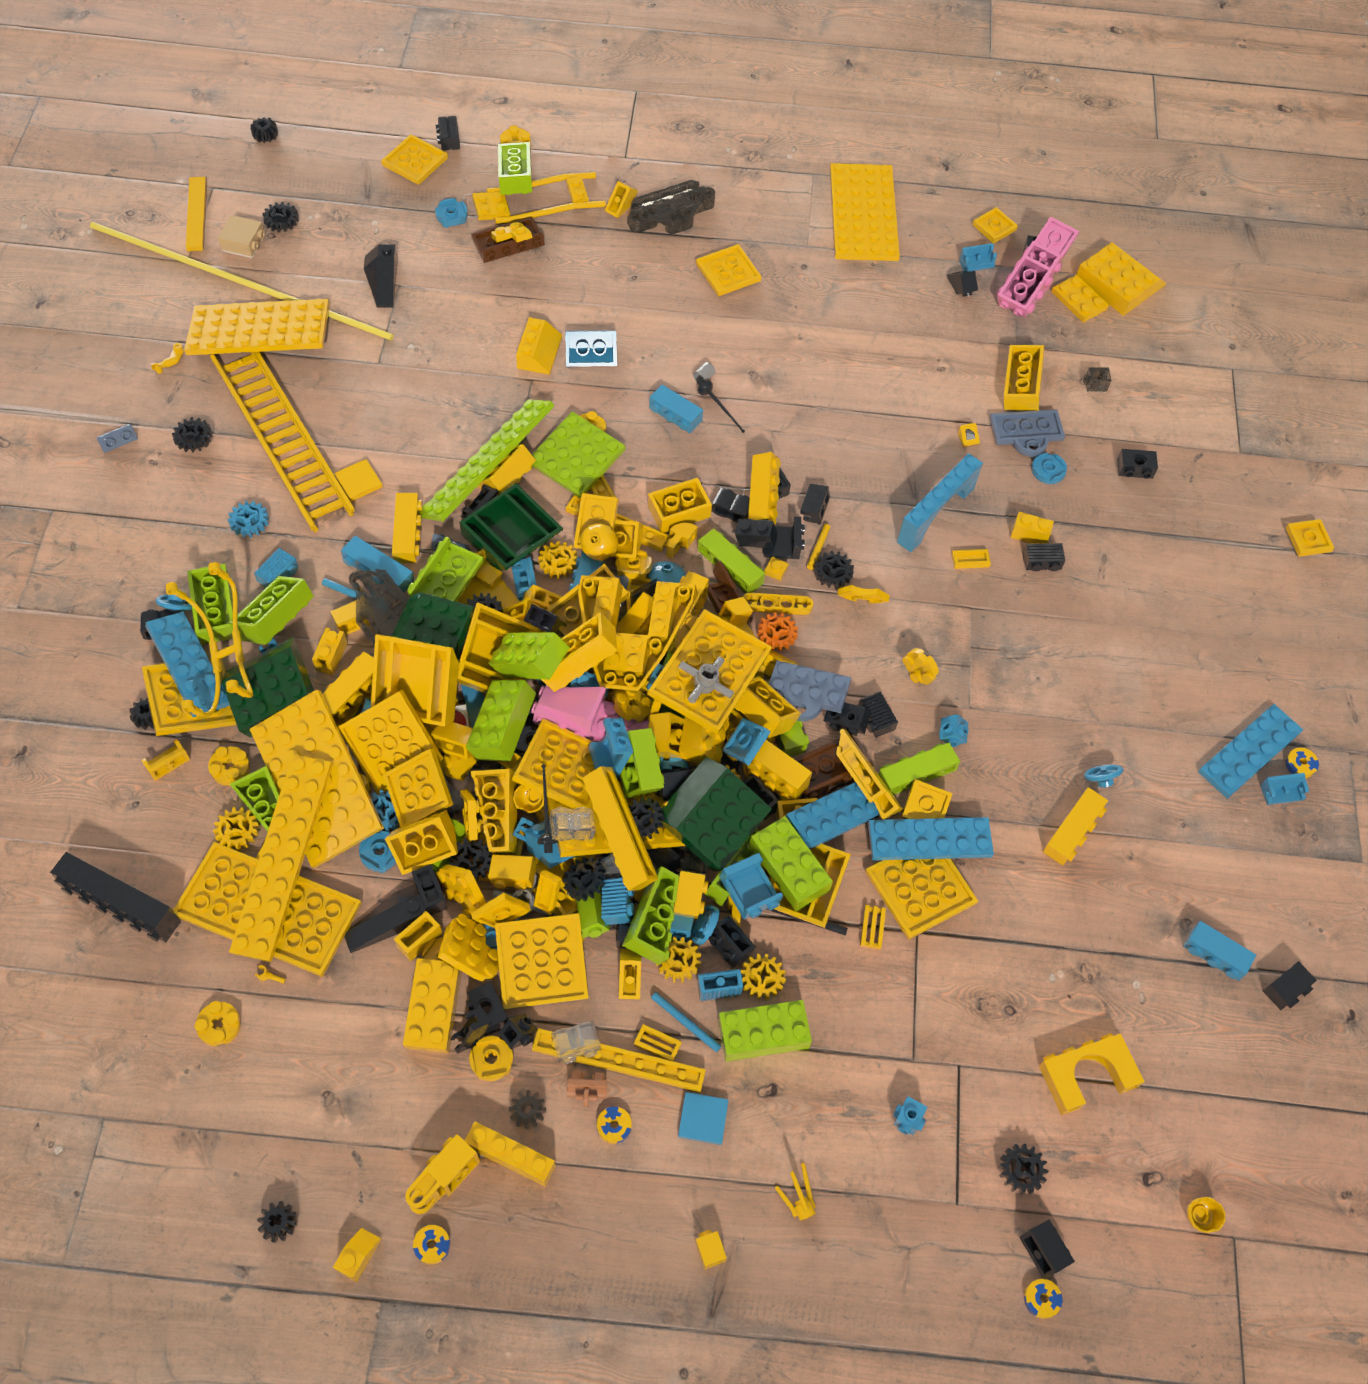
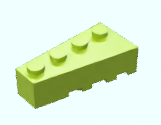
(259, 794)
(652, 921)

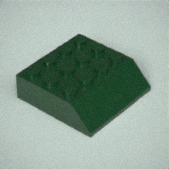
(509, 527)
(435, 622)
(276, 681)
(713, 813)

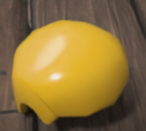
(528, 799)
(1206, 1214)

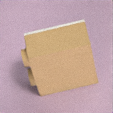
(241, 236)

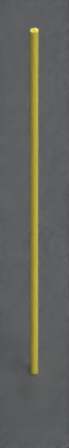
(234, 278)

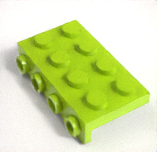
(447, 572)

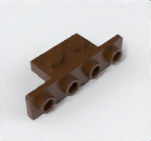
(724, 589)

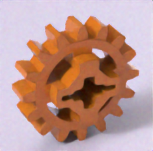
(777, 631)

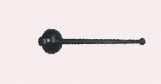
(705, 388)
(546, 838)

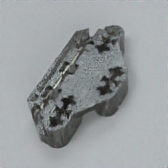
(671, 207)
(377, 609)

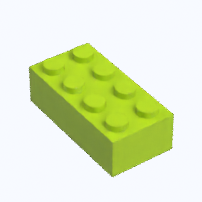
(514, 168)
(215, 600)
(273, 609)
(529, 655)
(501, 720)
(791, 863)
(764, 1030)

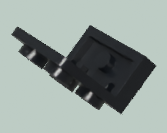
(788, 541)

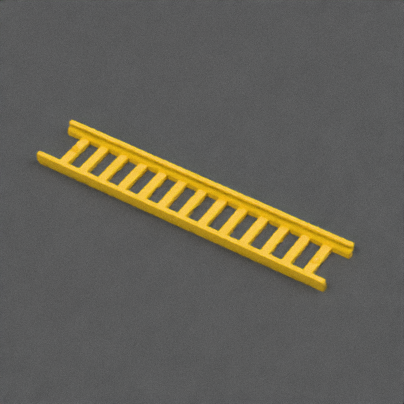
(298, 426)

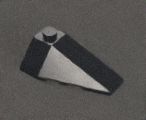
(381, 273)
(386, 919)

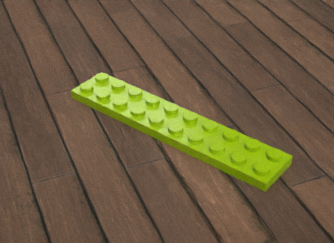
(486, 460)

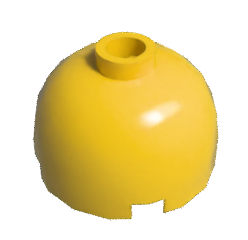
(599, 542)

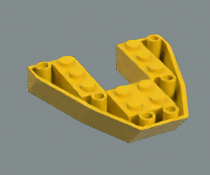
(635, 653)

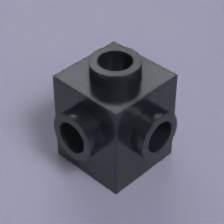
(518, 1031)

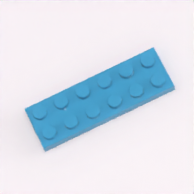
(186, 660)
(1250, 751)
(832, 815)
(930, 838)

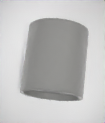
(705, 372)

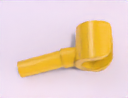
(267, 975)

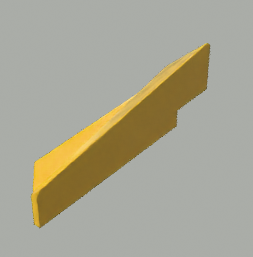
(866, 776)

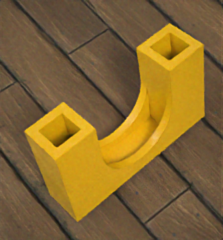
(1109, 1052)

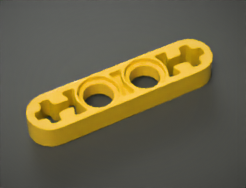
(777, 599)

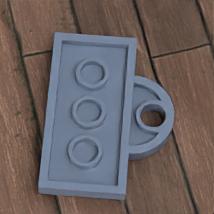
(1027, 430)
(810, 688)

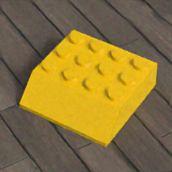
(1119, 278)
(482, 640)
(424, 673)
(818, 911)

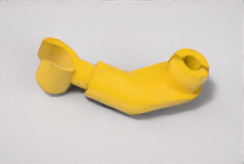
(174, 359)

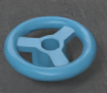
(173, 602)
(1104, 774)

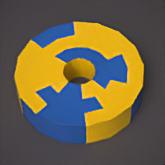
(1307, 757)
(609, 1134)
(428, 1234)
(1033, 1301)

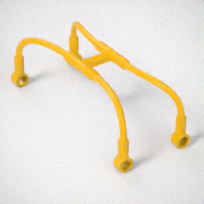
(232, 685)

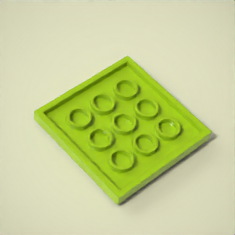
(577, 454)

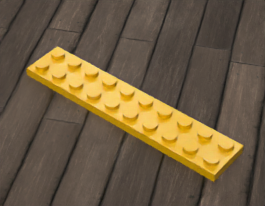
(281, 858)

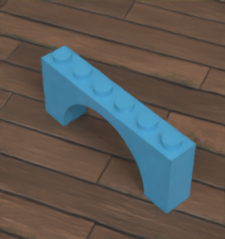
(959, 481)

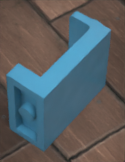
(615, 747)
(750, 887)

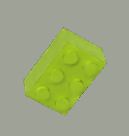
(642, 771)

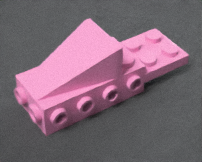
(1035, 270)
(579, 711)

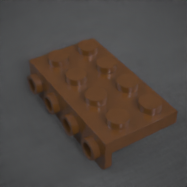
(492, 250)
(826, 770)

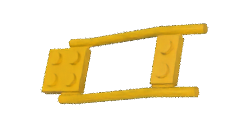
(493, 205)

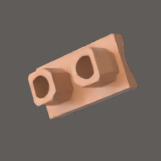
(587, 1089)

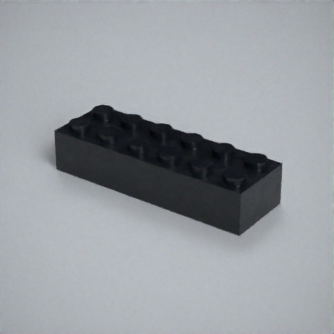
(115, 897)

